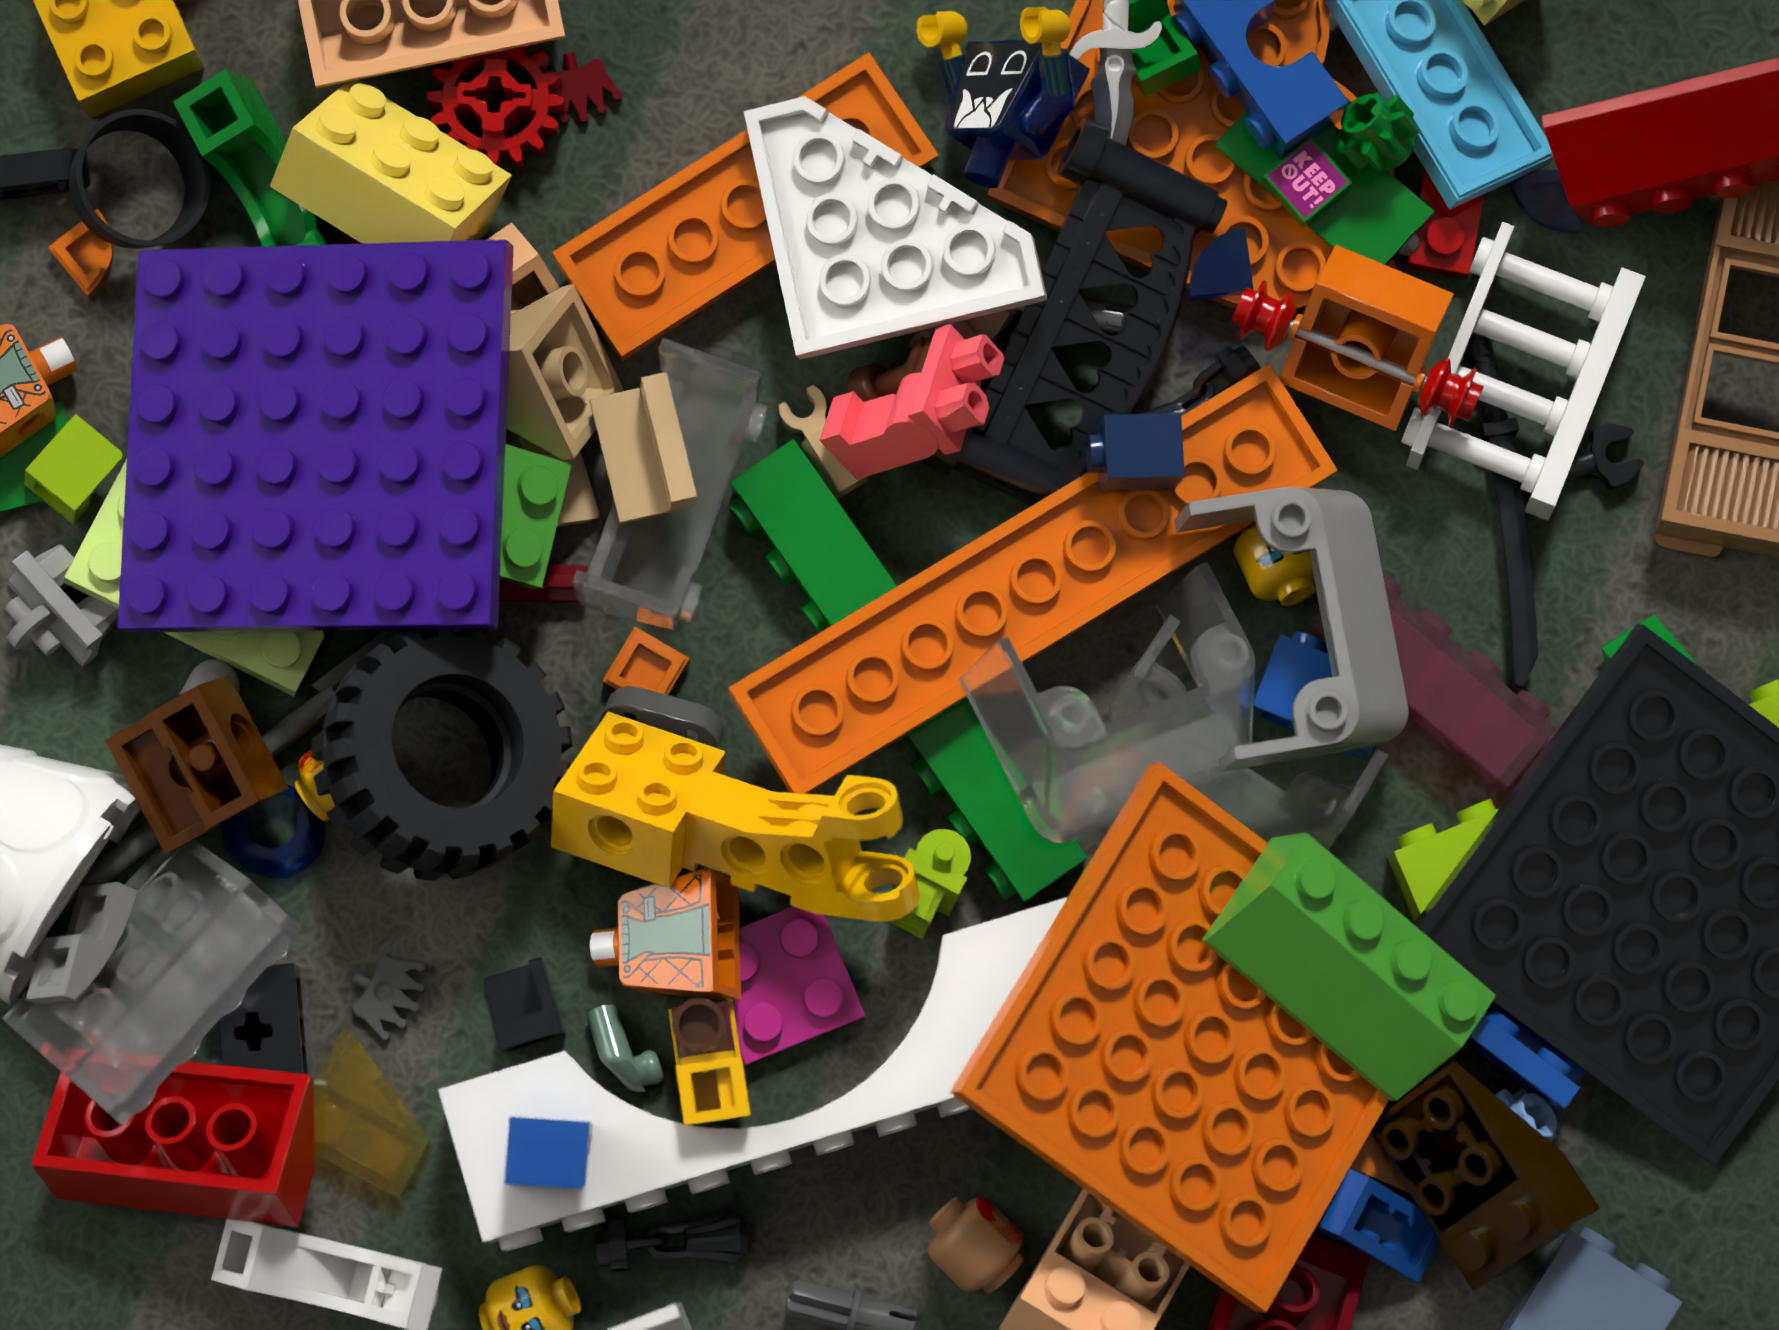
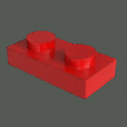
(1447, 235)

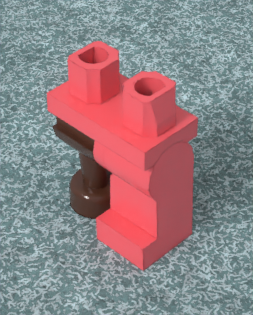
(914, 407)

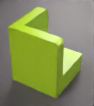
(72, 468)

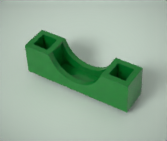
(245, 147)

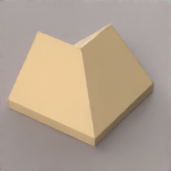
(555, 373)

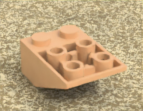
(1097, 1276)

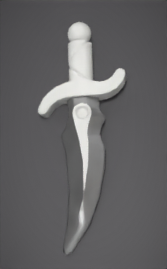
(1115, 72)

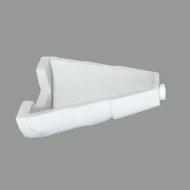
(50, 835)

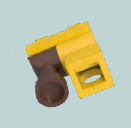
(708, 1061)

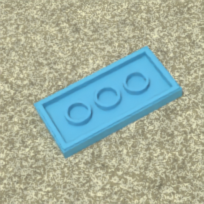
(1462, 99)

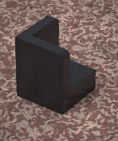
(523, 1006)

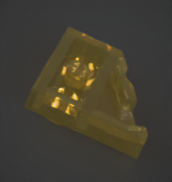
(363, 1120)

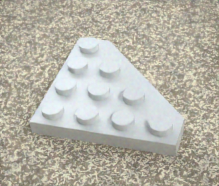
(873, 239)

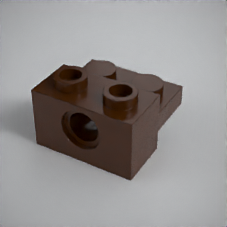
(196, 763)

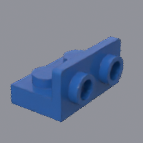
(1525, 1057)

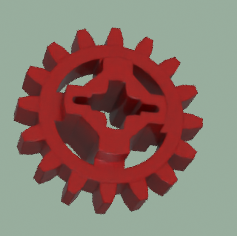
(520, 103)

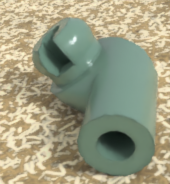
(616, 1054)

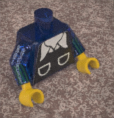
(1005, 93)

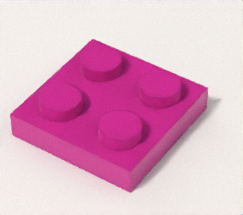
(791, 984)

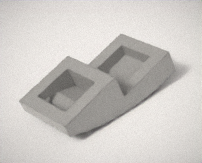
(73, 961)

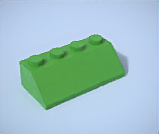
(1347, 965)

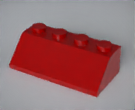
(1669, 144)
(204, 1146)

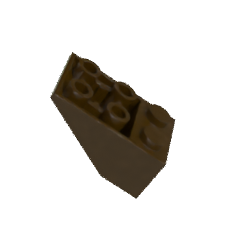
(1480, 1174)

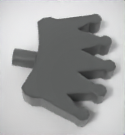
(385, 991)

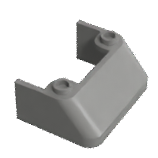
(1366, 695)

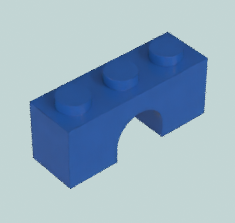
(1281, 101)

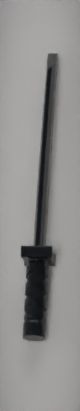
(1500, 431)

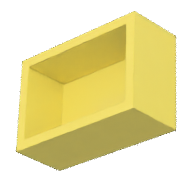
(387, 172)

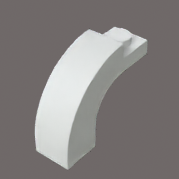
(327, 1274)

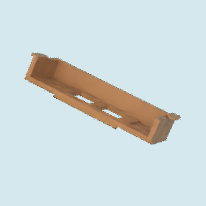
(1720, 473)

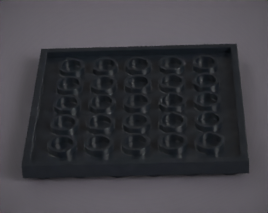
(1638, 895)

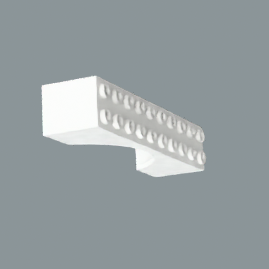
(643, 1155)

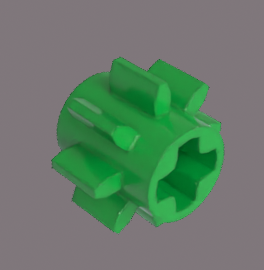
(1377, 132)

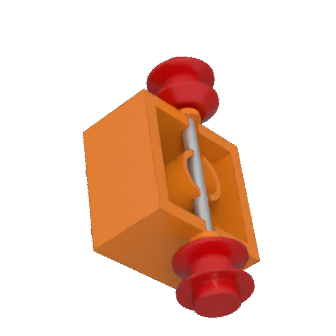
(1363, 341)

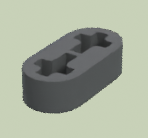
(667, 713)

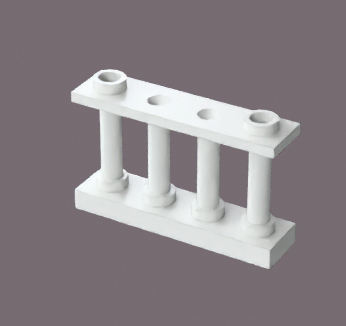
(1583, 361)

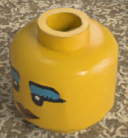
(1273, 573)
(530, 1301)

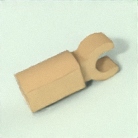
(831, 471)

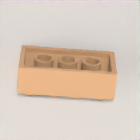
(389, 36)

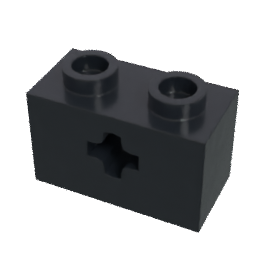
(279, 1004)

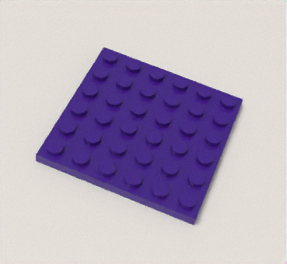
(317, 438)

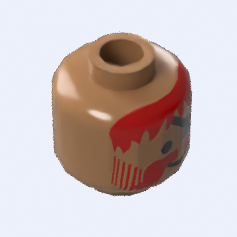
(975, 1244)

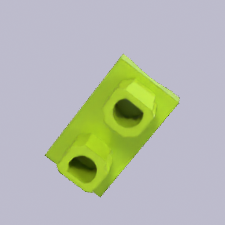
(939, 869)

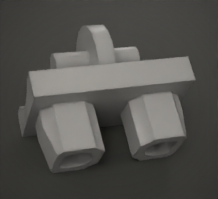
(47, 613)

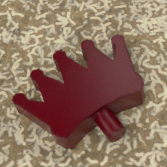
(584, 82)

